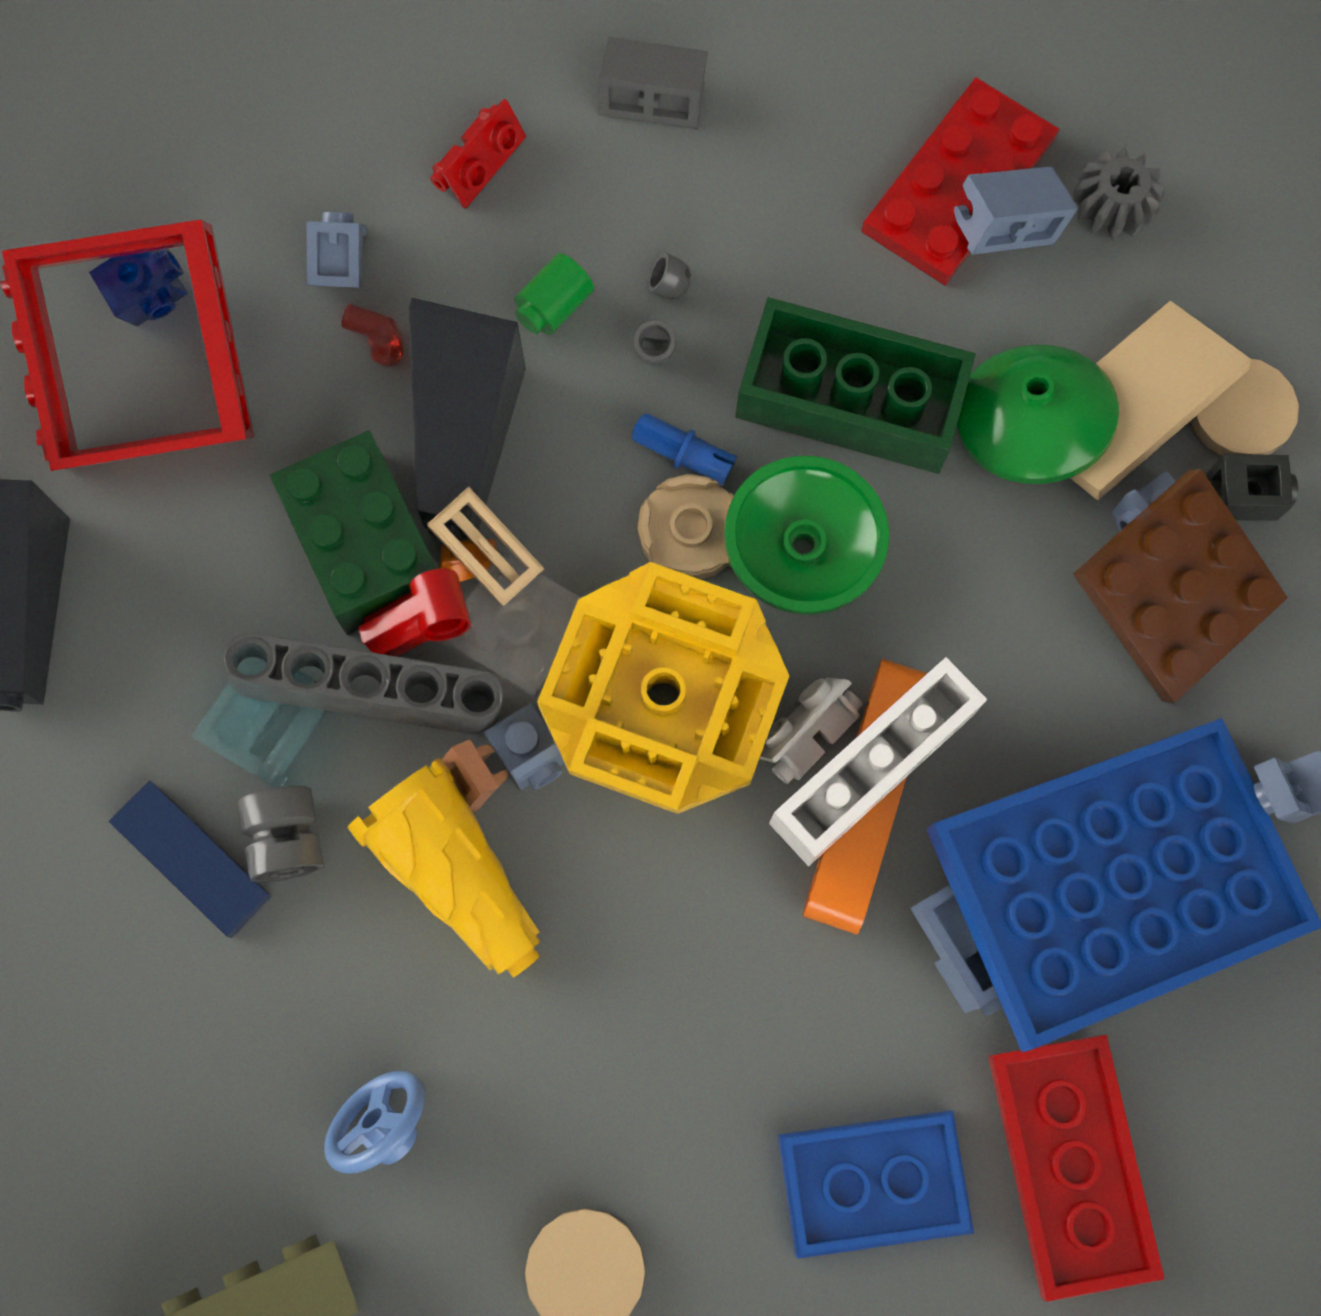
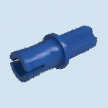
(683, 448)

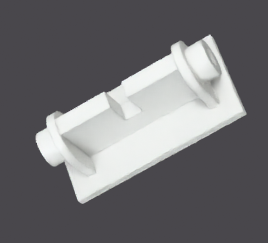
(822, 711)

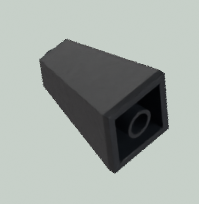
(463, 401)
(30, 583)

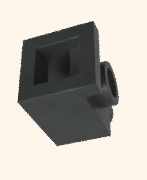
(1264, 475)

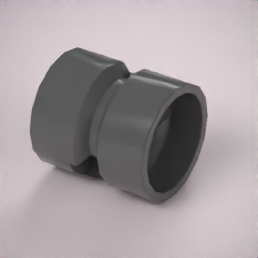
(275, 815)

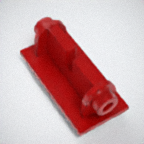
(485, 149)

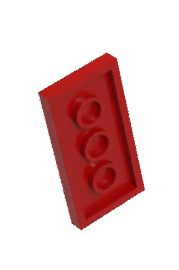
(975, 137)
(1075, 1168)

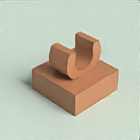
(472, 774)

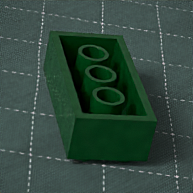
(854, 385)

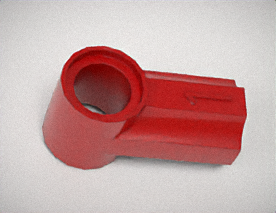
(430, 612)

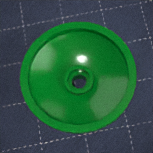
(1038, 435)
(813, 503)

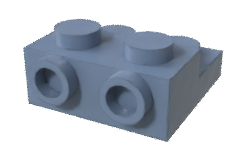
(959, 957)

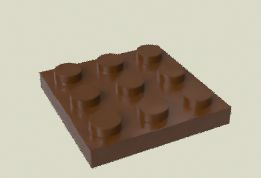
(1181, 585)

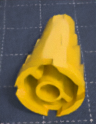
(440, 853)

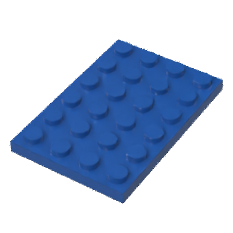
(1121, 882)

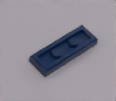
(190, 859)

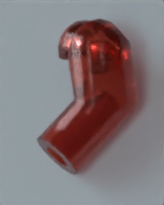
(381, 332)

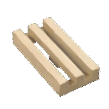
(453, 512)

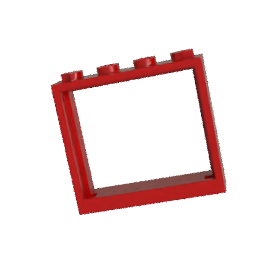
(35, 339)

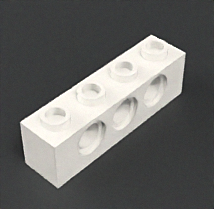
(877, 761)

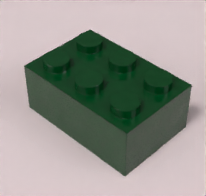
(353, 527)

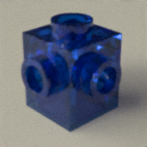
(140, 285)

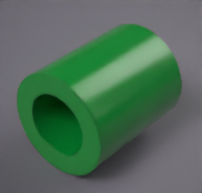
(553, 295)

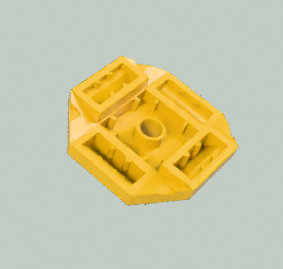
(676, 633)

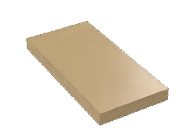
(1162, 382)

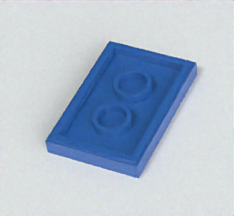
(875, 1184)

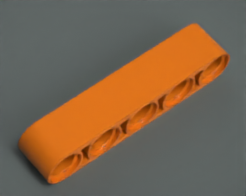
(851, 865)

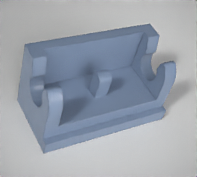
(1014, 210)

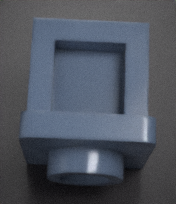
(1290, 788)

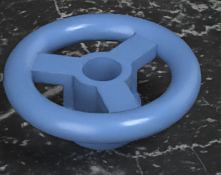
(380, 1129)

